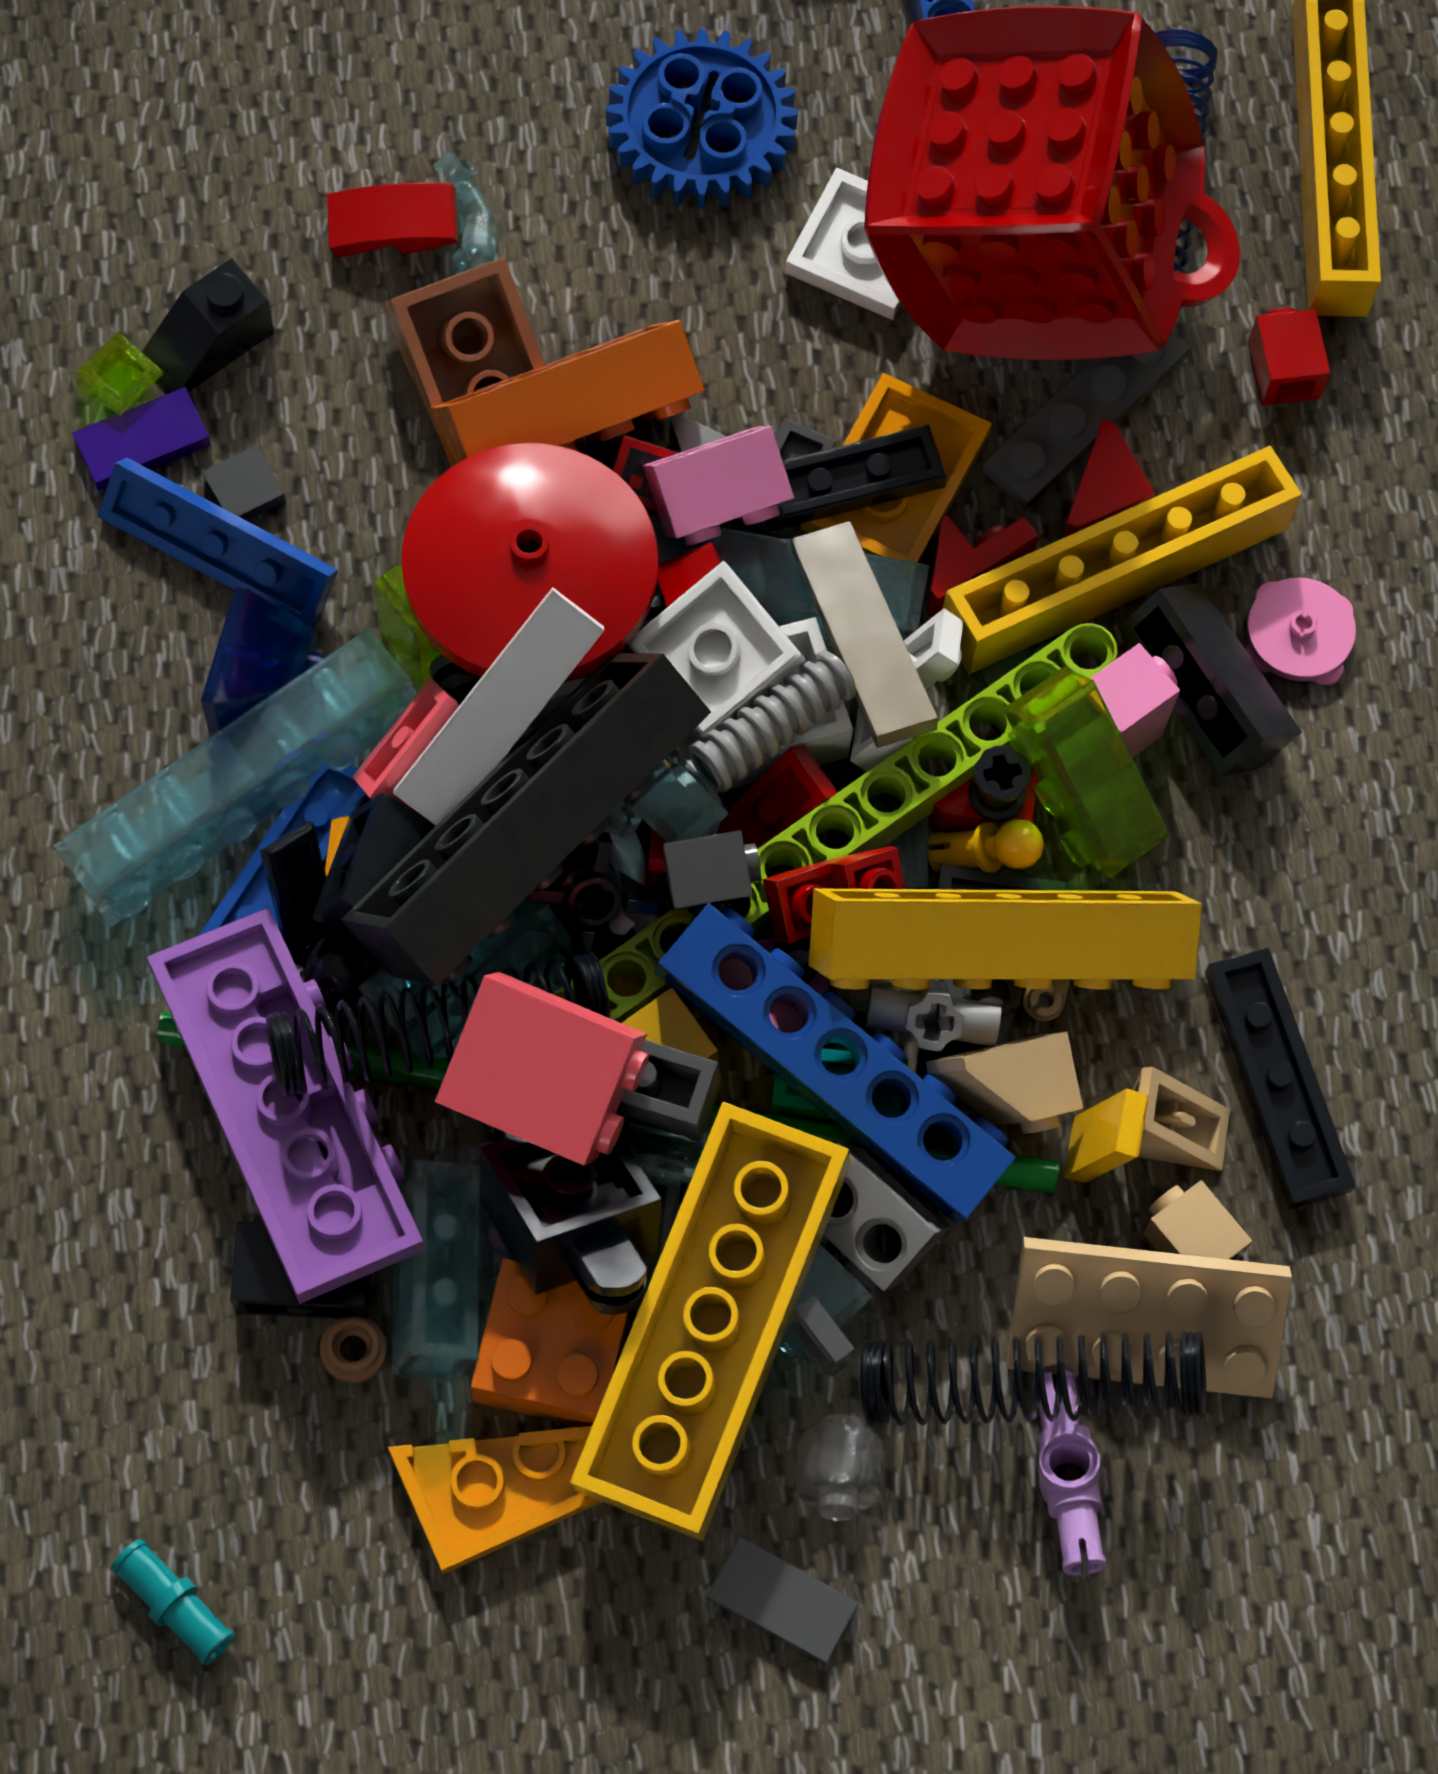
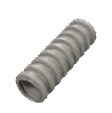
(773, 721)

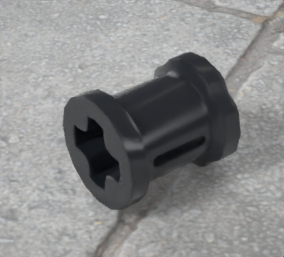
(985, 795)

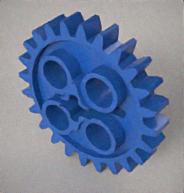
(649, 105)

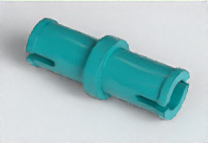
(173, 1602)

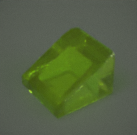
(117, 374)

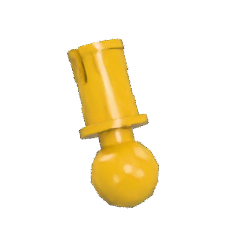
(1015, 845)

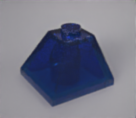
(255, 657)

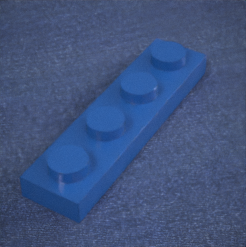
(216, 541)
(327, 800)

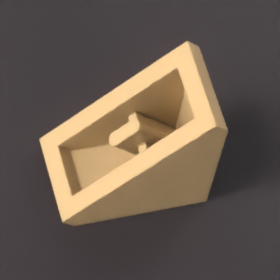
(1181, 1123)

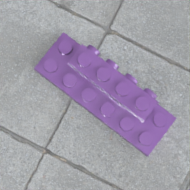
(305, 1157)

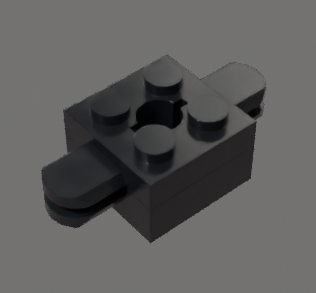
(573, 1219)

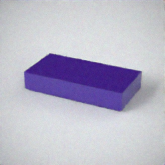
(146, 434)

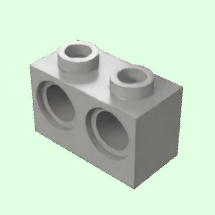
(877, 1201)

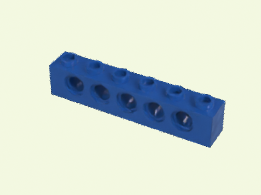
(951, 1184)

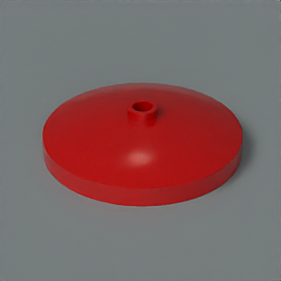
(472, 538)

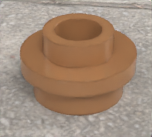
(347, 1329)

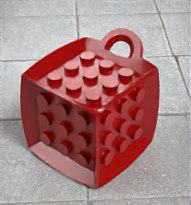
(1041, 185)

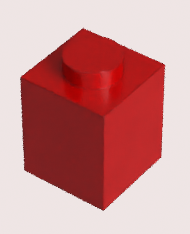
(1288, 356)

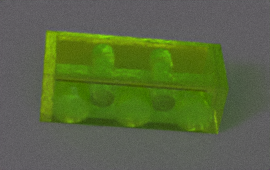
(1085, 773)

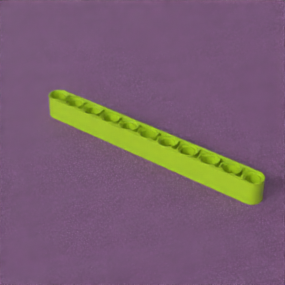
(853, 813)

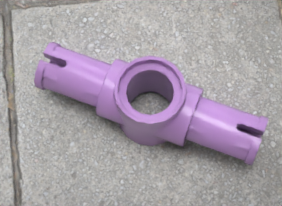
(1077, 1501)

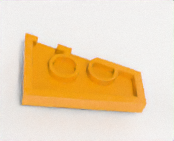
(491, 1490)

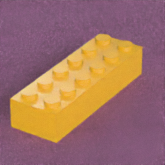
(711, 1321)

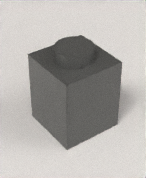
(710, 870)

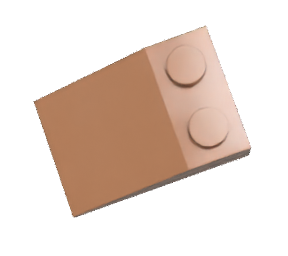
(463, 333)

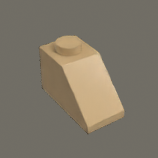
(1015, 1081)

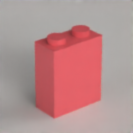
(543, 1069)

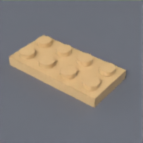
(1136, 1291)

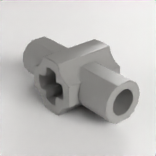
(966, 1020)

